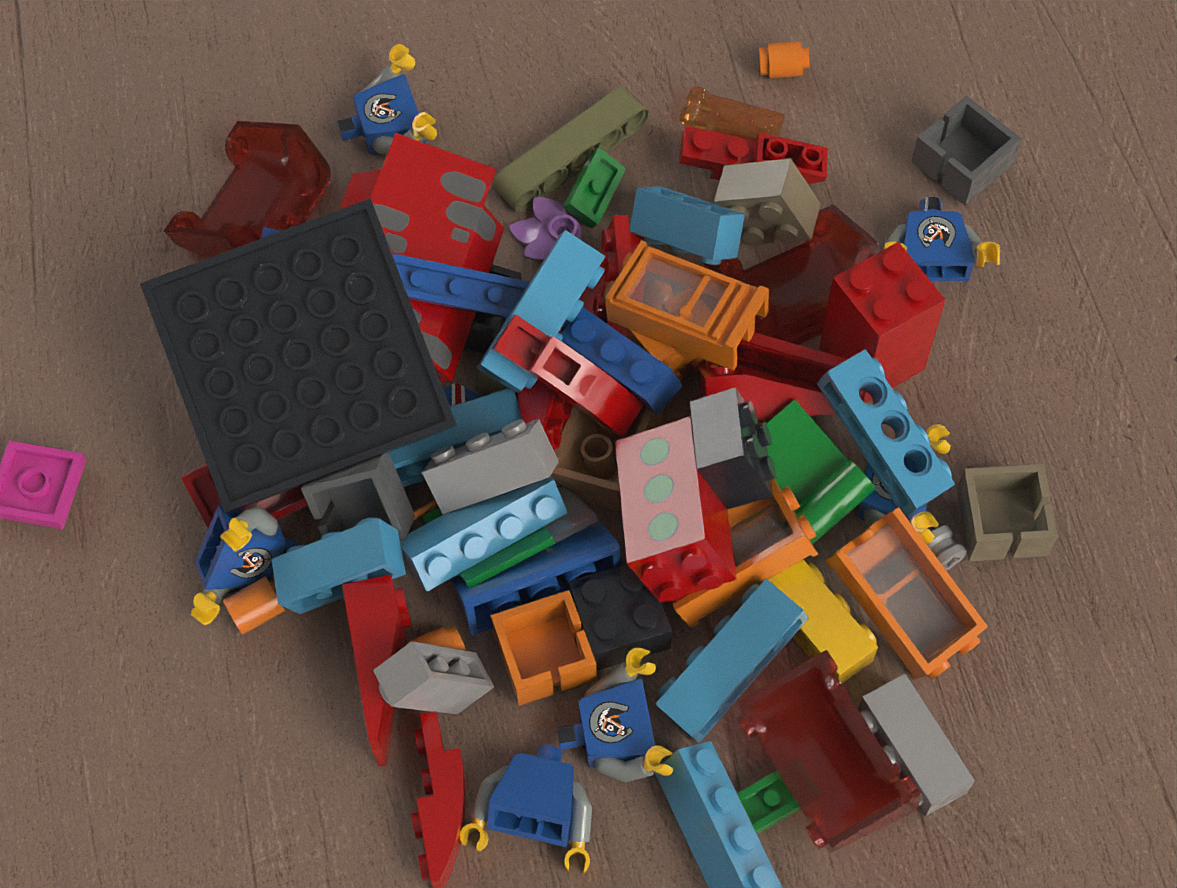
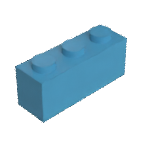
(687, 224)
(315, 572)

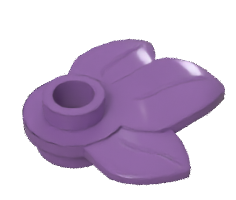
(544, 228)

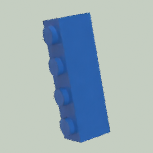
(537, 576)

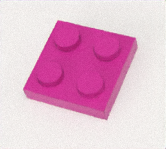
(38, 484)

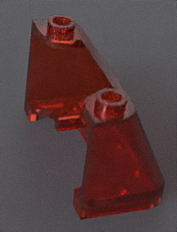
(273, 186)
(803, 276)
(827, 754)

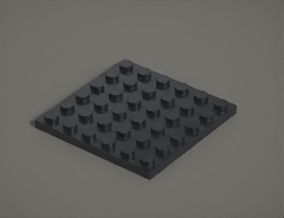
(298, 355)

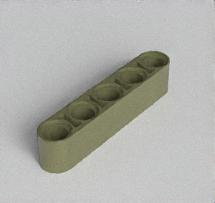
(568, 148)

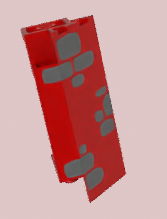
(435, 213)

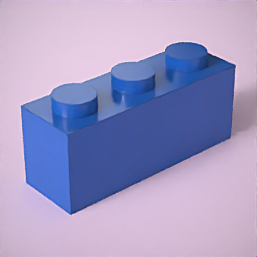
(622, 360)

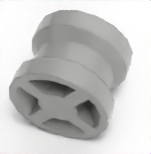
(945, 548)

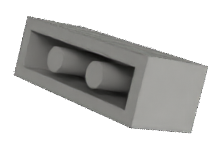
(490, 465)
(432, 678)
(915, 743)

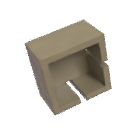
(772, 198)
(1001, 511)

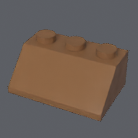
(590, 458)

